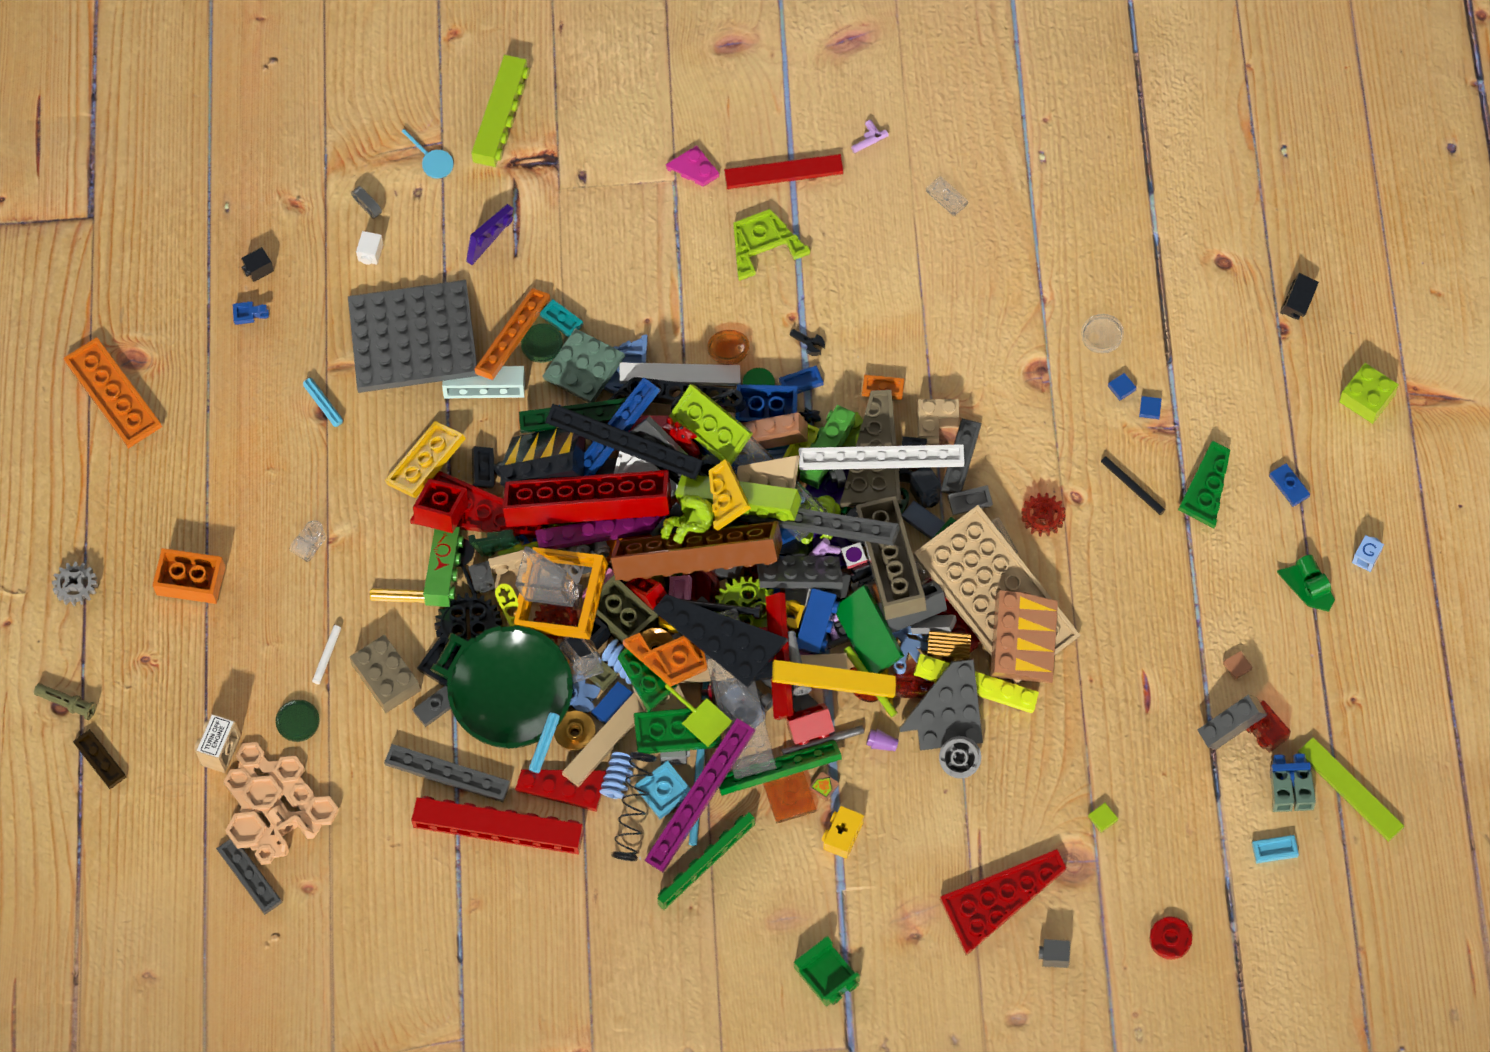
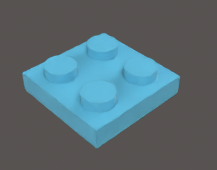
(665, 789)

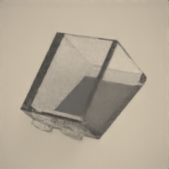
(545, 581)

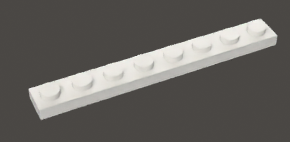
(881, 457)

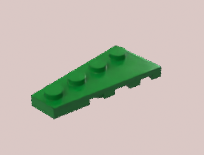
(1205, 490)

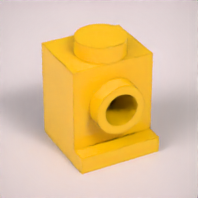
(795, 609)

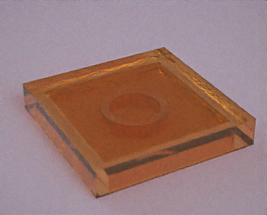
(789, 797)

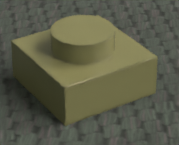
(606, 678)

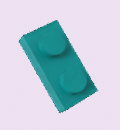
(561, 318)

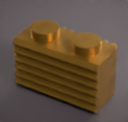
(948, 646)

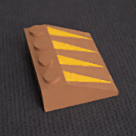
(1023, 637)

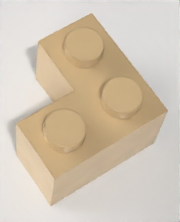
(935, 415)

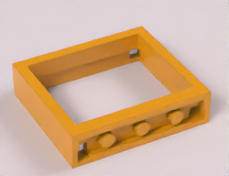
(591, 600)

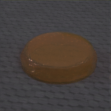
(728, 347)

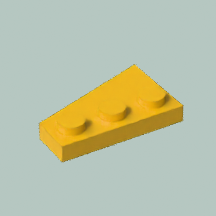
(728, 496)

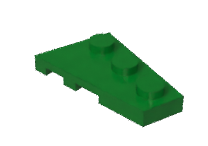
(646, 683)

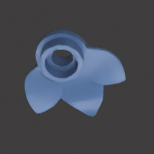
(583, 695)

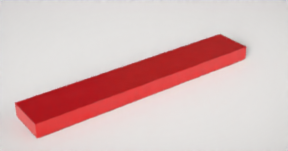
(783, 171)
(778, 625)

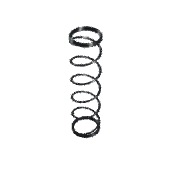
(628, 856)

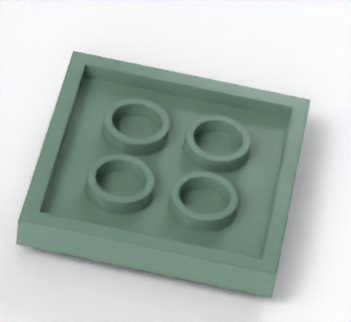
(583, 366)

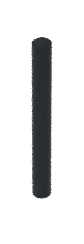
(1133, 485)

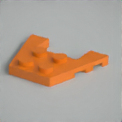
(672, 661)

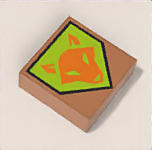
(824, 786)

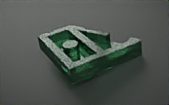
(494, 542)

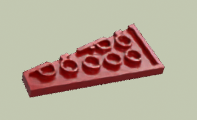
(483, 510)
(989, 903)

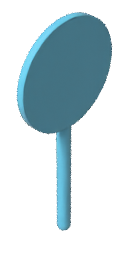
(436, 162)

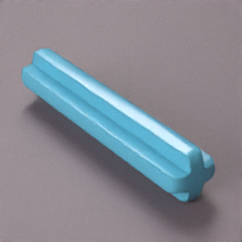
(323, 402)
(544, 742)

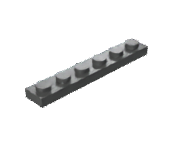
(447, 773)

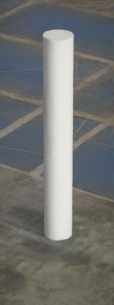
(326, 654)

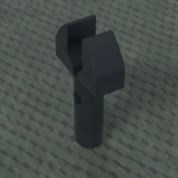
(818, 340)

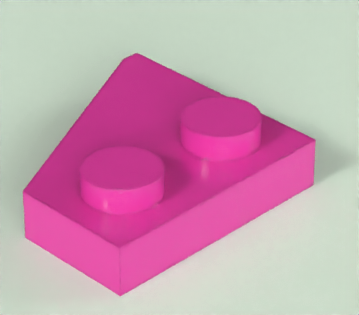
(694, 166)

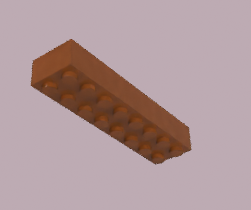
(698, 551)

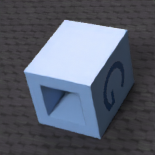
(1368, 553)

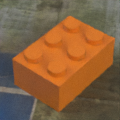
(189, 576)

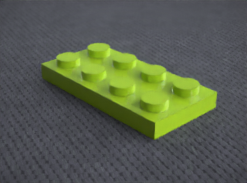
(711, 423)

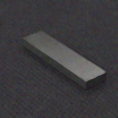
(956, 476)
(249, 876)

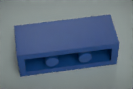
(817, 622)

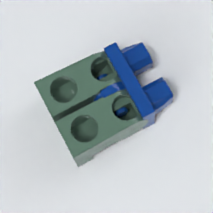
(1289, 776)

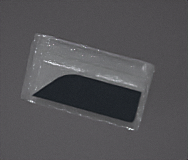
(575, 648)

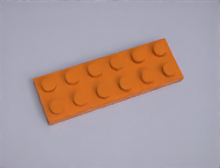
(112, 392)

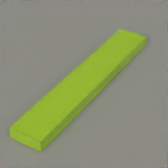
(1351, 789)

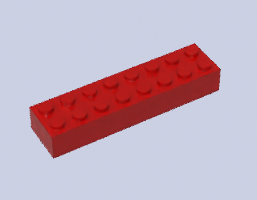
(587, 498)

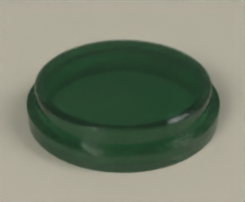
(542, 343)
(297, 720)

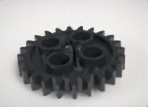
(447, 623)

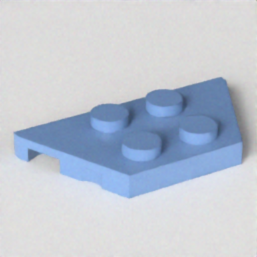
(634, 353)

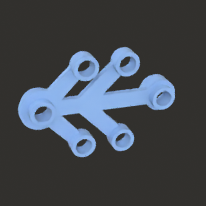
(909, 645)

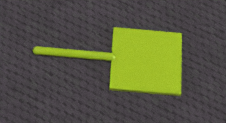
(706, 721)

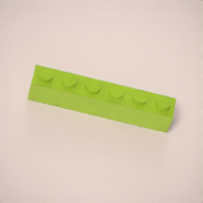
(500, 111)
(763, 499)

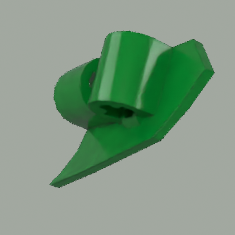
(1309, 583)

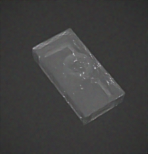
(586, 667)

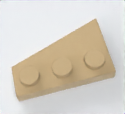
(775, 472)

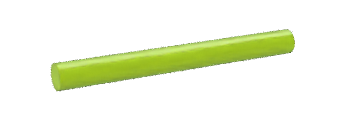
(860, 667)

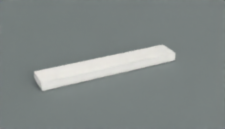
(685, 373)

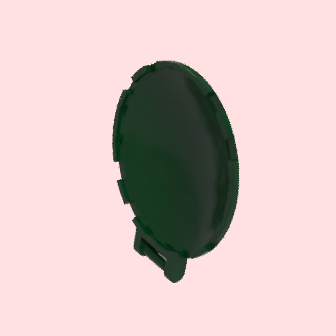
(506, 684)

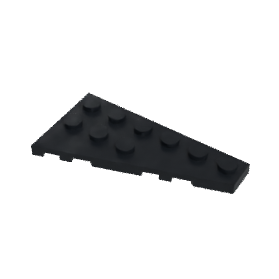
(729, 642)

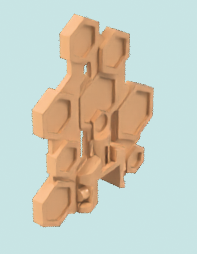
(264, 795)

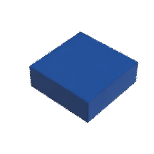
(1122, 386)
(1150, 407)

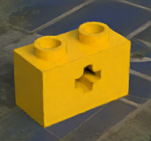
(842, 843)

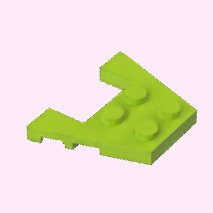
(761, 234)

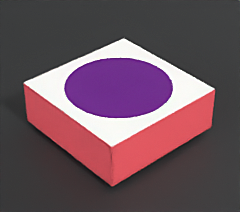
(853, 555)

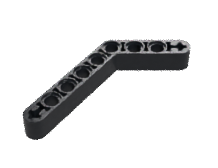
(665, 396)

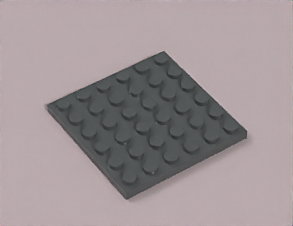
(412, 336)

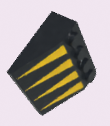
(543, 456)

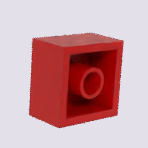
(440, 505)

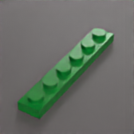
(785, 766)
(701, 865)

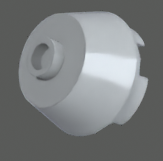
(960, 757)

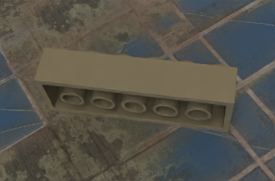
(893, 565)

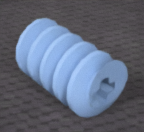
(611, 656)
(616, 776)

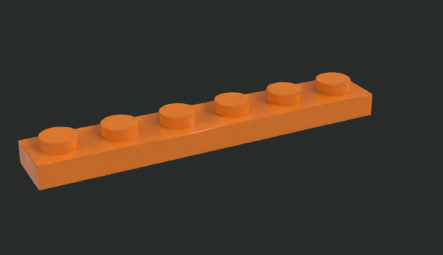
(512, 334)

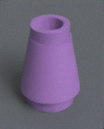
(881, 741)

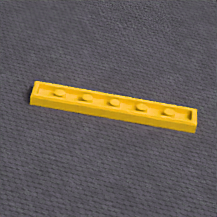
(833, 678)

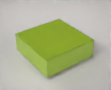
(1103, 817)

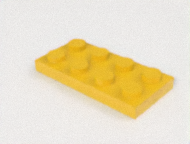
(425, 459)

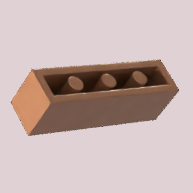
(779, 430)

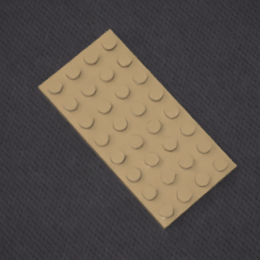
(973, 565)

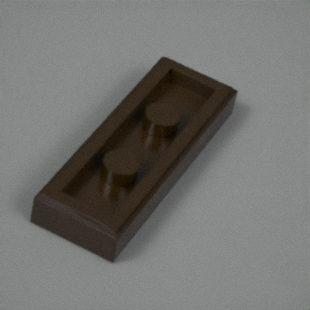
(99, 759)

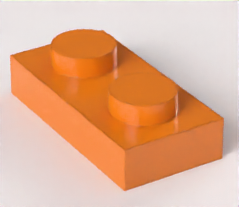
(873, 383)

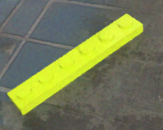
(987, 686)

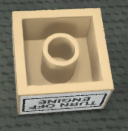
(217, 743)

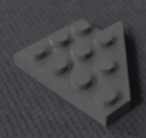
(947, 708)

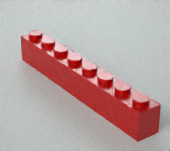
(497, 825)

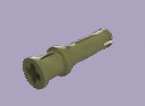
(75, 702)

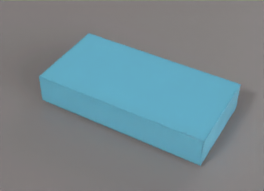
(1275, 849)

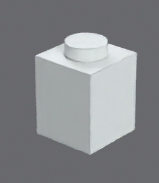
(369, 248)

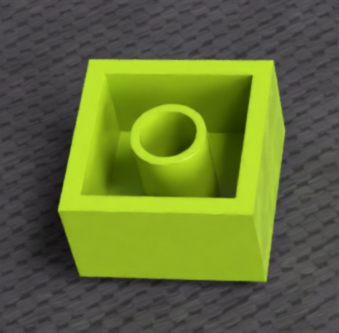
(1368, 393)

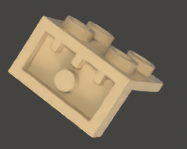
(505, 571)

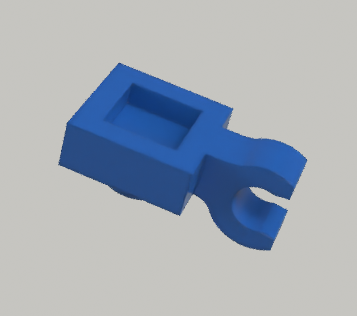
(246, 311)

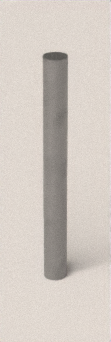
(836, 736)

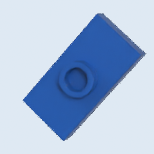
(1289, 485)

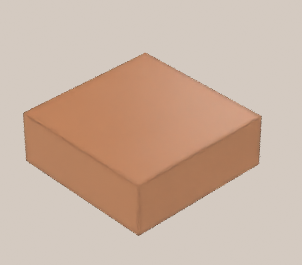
(1237, 665)

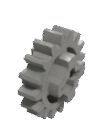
(70, 591)

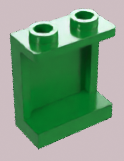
(826, 972)

